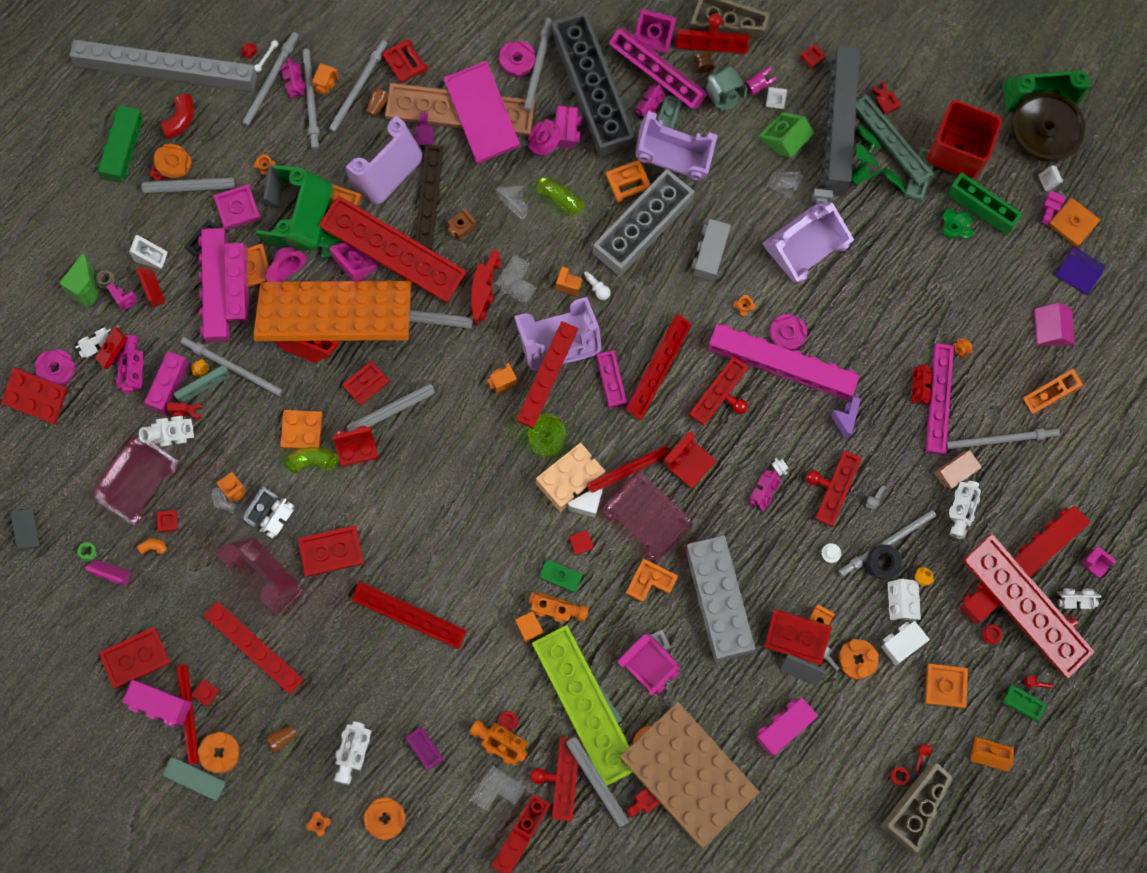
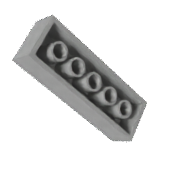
(643, 222)
(720, 598)

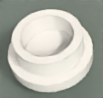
(780, 466)
(831, 553)

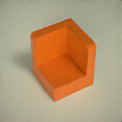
(568, 283)
(528, 626)

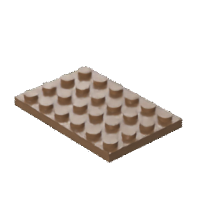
(689, 775)

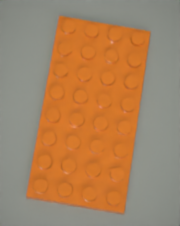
(333, 311)

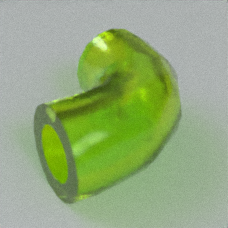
(561, 195)
(311, 457)

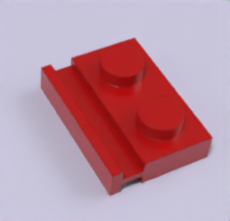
(366, 383)

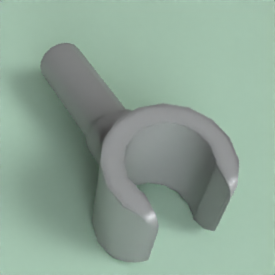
(873, 502)
(829, 659)

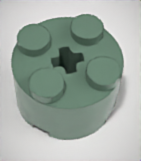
(726, 89)

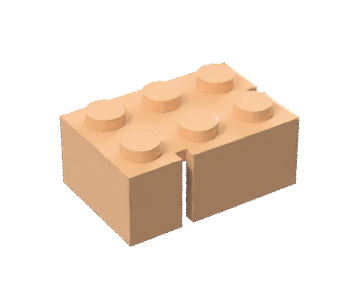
(569, 476)

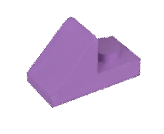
(846, 420)

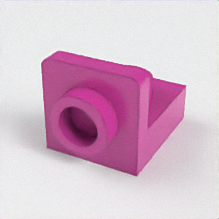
(124, 301)

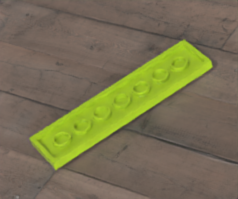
(584, 703)

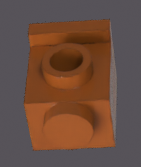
(461, 231)

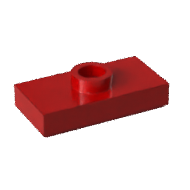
(111, 348)

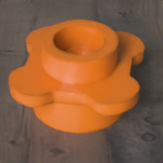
(264, 159)
(750, 306)
(963, 347)
(312, 825)

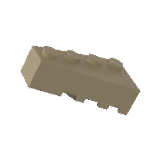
(735, 17)
(918, 807)

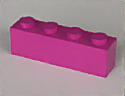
(236, 282)

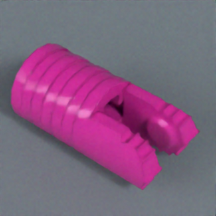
(758, 82)

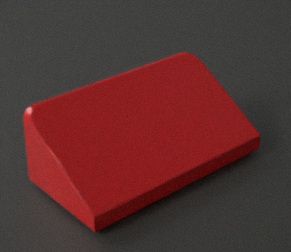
(150, 286)

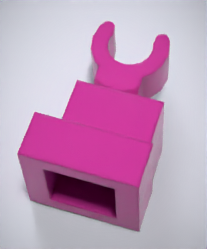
(1052, 206)

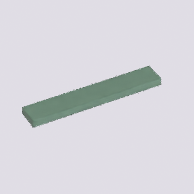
(893, 141)

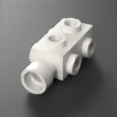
(166, 432)
(963, 506)
(353, 749)

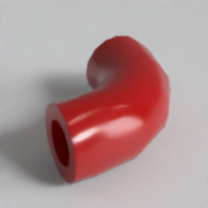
(181, 119)

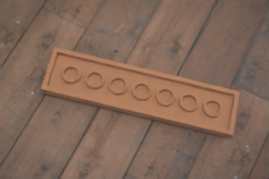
(410, 101)

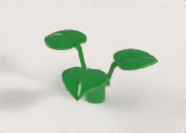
(862, 171)

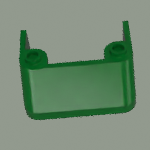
(311, 207)

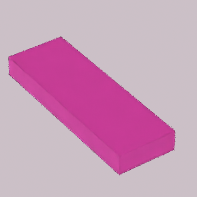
(611, 379)

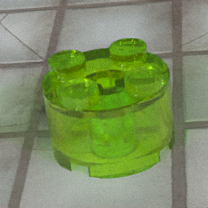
(557, 436)

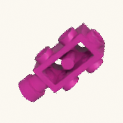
(132, 370)

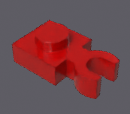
(886, 100)

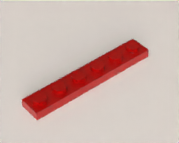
(658, 367)
(547, 375)
(409, 615)
(254, 648)

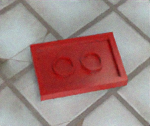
(34, 395)
(330, 551)
(798, 636)
(134, 658)

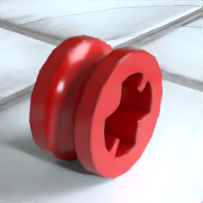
(899, 782)

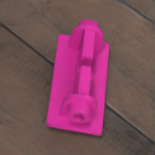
(292, 71)
(654, 97)
(769, 481)

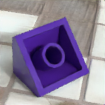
(1080, 271)

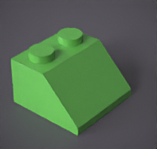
(787, 134)
(80, 282)

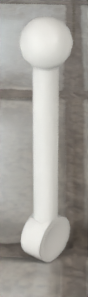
(258, 66)

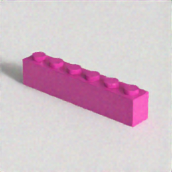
(658, 68)
(212, 277)

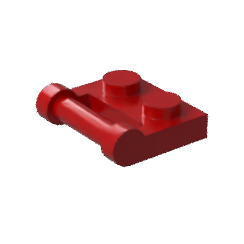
(400, 65)

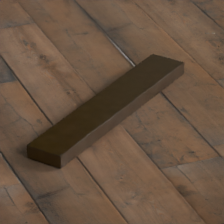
(429, 195)

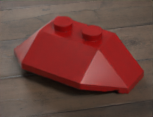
(309, 350)

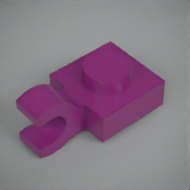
(424, 133)

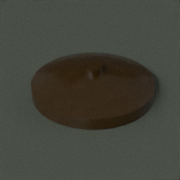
(1048, 127)

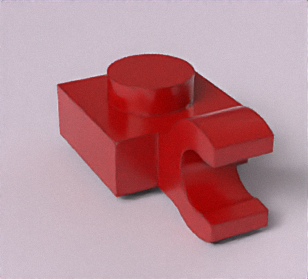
(184, 409)
(645, 801)

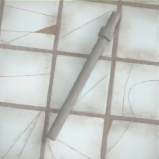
(545, 37)
(286, 49)
(375, 58)
(313, 130)
(200, 349)
(1038, 434)
(857, 562)

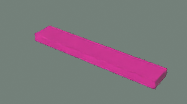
(940, 399)

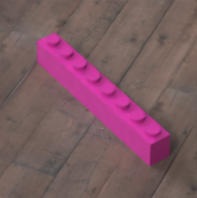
(783, 362)

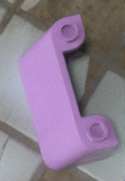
(674, 149)
(388, 168)
(808, 240)
(538, 335)

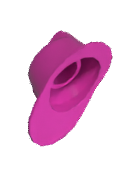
(285, 263)

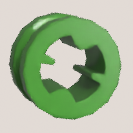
(87, 545)

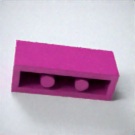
(166, 383)
(156, 703)
(786, 726)

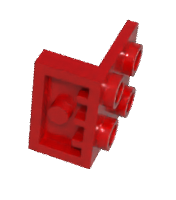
(355, 446)
(689, 461)

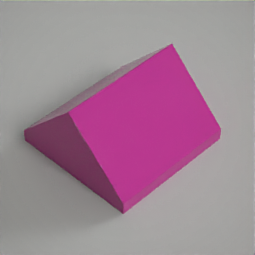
(655, 30)
(352, 262)
(1054, 325)

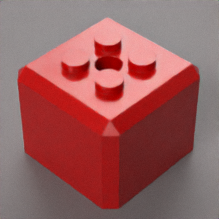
(972, 132)

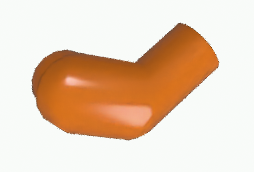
(154, 544)

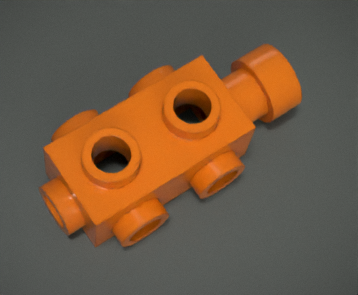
(552, 605)
(501, 742)

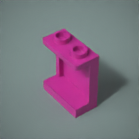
(650, 664)

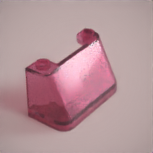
(133, 479)
(648, 516)
(281, 585)

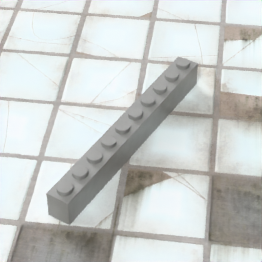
(163, 65)

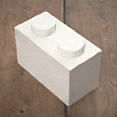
(904, 643)

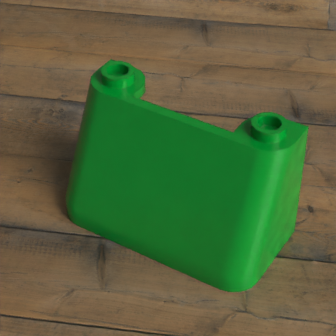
(1067, 83)

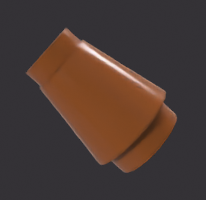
(377, 101)
(280, 738)

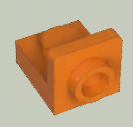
(231, 487)

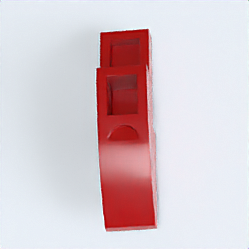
(482, 293)
(520, 835)

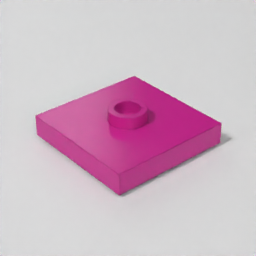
(237, 207)

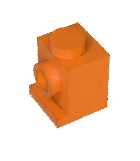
(324, 79)
(502, 379)
(822, 613)

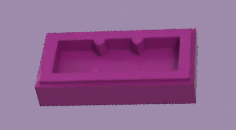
(424, 748)

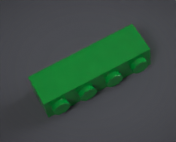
(120, 144)
(984, 204)

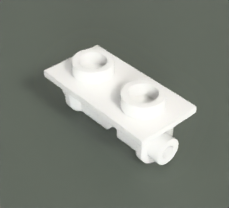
(88, 345)
(271, 523)
(1070, 597)

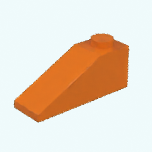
(1054, 391)

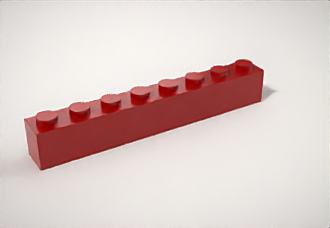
(1030, 558)

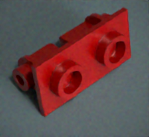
(921, 376)

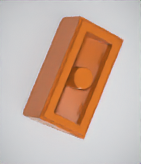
(992, 754)

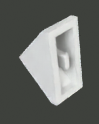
(147, 253)
(586, 504)

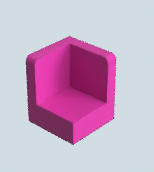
(1098, 561)

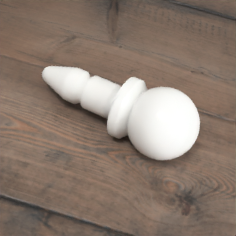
(601, 290)

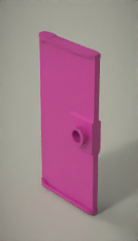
(482, 112)

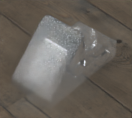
(784, 183)
(509, 196)

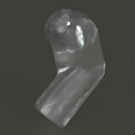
(220, 501)

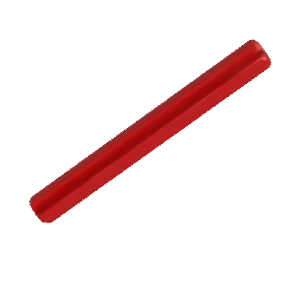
(628, 469)
(189, 723)

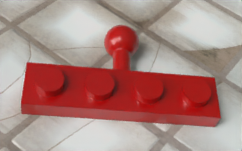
(712, 40)
(720, 391)
(837, 487)
(565, 782)

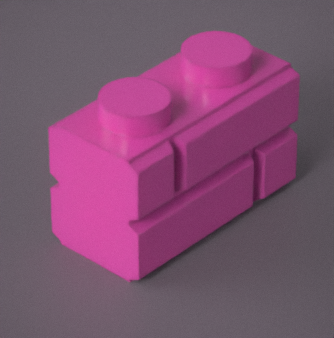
(568, 120)

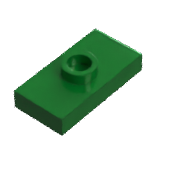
(560, 576)
(1024, 703)

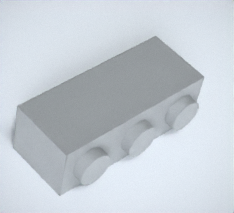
(711, 249)

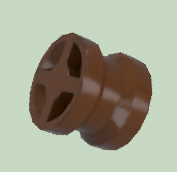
(704, 62)

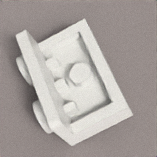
(904, 600)

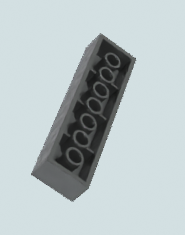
(592, 84)
(841, 120)

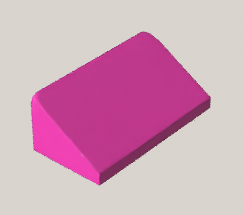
(108, 572)

